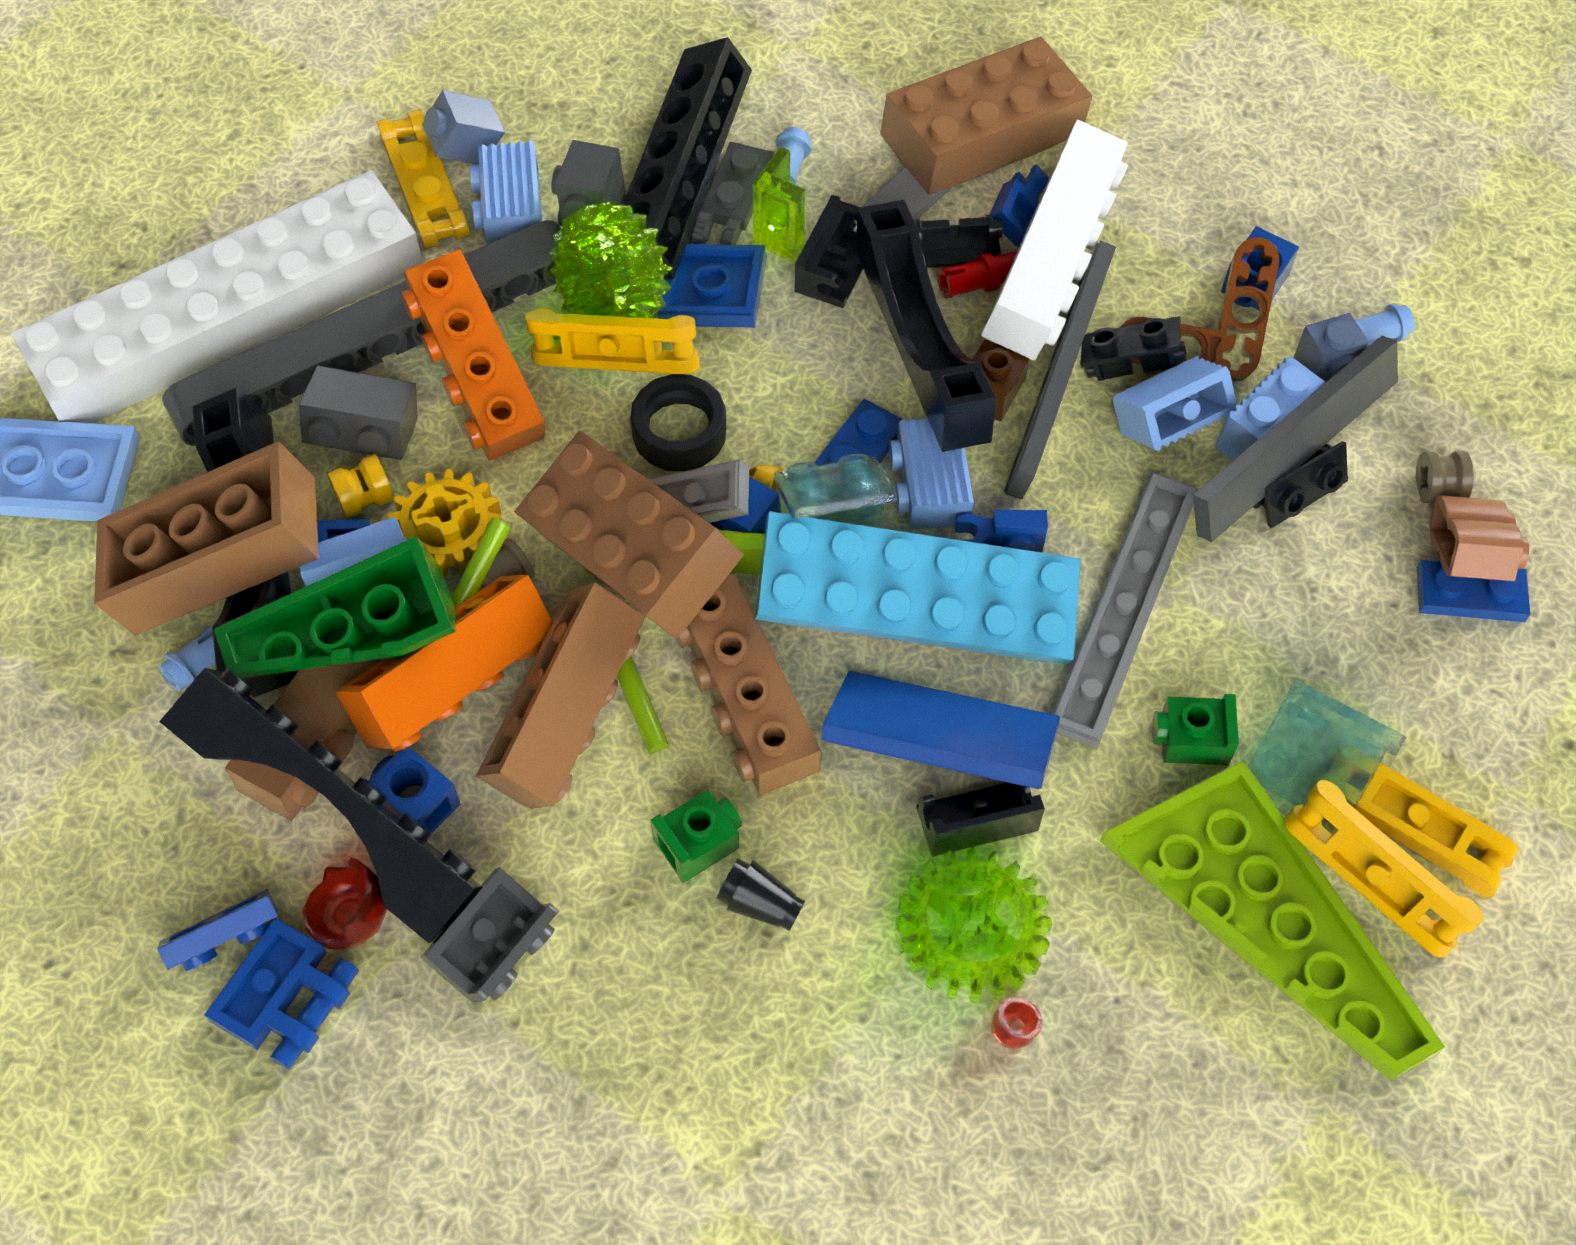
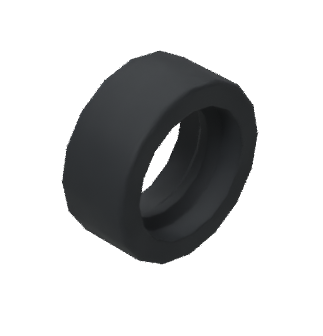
(678, 454)

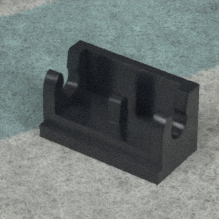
(829, 259)
(979, 817)

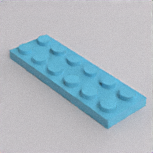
(918, 588)

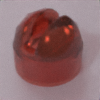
(1007, 1013)

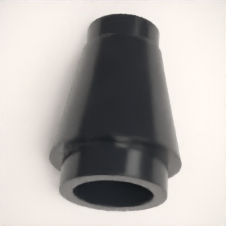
(759, 895)

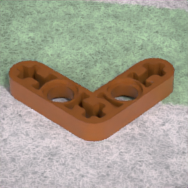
(1216, 342)

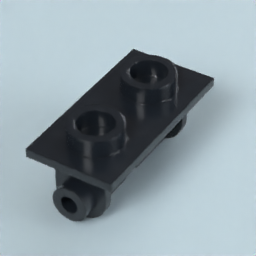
(959, 243)
(1110, 350)
(1311, 481)

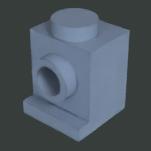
(1330, 345)

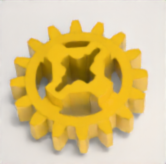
(459, 503)

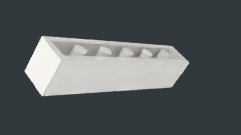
(1056, 241)

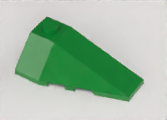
(352, 616)

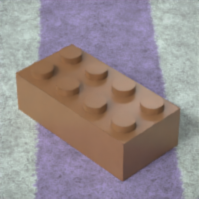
(983, 115)
(629, 533)
(206, 539)

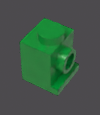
(1197, 745)
(692, 850)

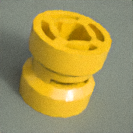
(349, 490)

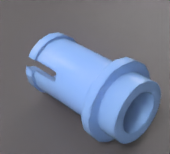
(799, 145)
(1392, 323)
(187, 663)

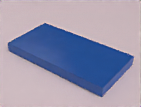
(942, 729)

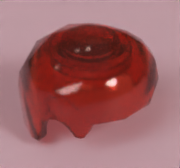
(345, 906)

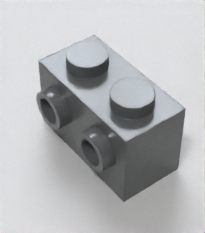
(588, 177)
(358, 412)

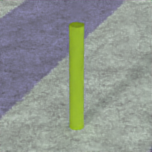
(481, 560)
(641, 707)

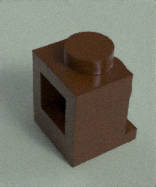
(1005, 373)

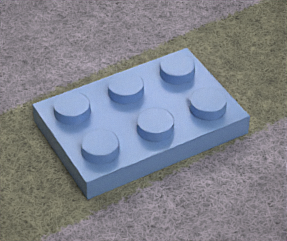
(64, 468)

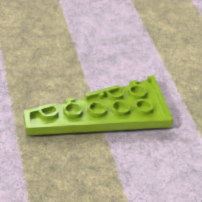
(1261, 893)

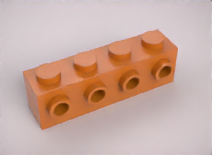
(473, 355)
(410, 691)

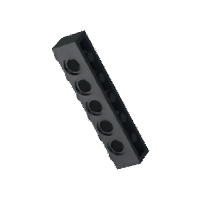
(687, 143)

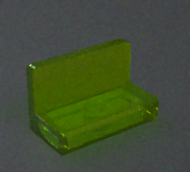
(779, 209)

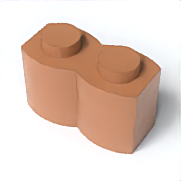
(1477, 538)

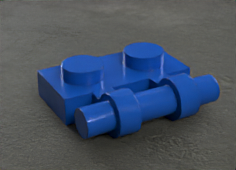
(268, 983)

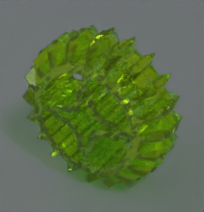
(613, 274)
(948, 963)

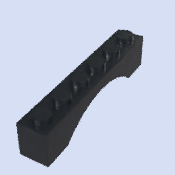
(945, 379)
(224, 432)
(414, 878)

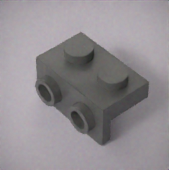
(490, 938)

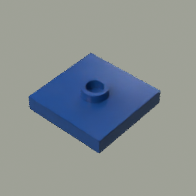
(717, 285)

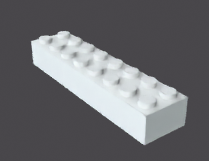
(219, 300)

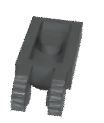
(731, 194)

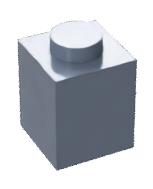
(460, 125)

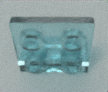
(839, 492)
(1319, 741)

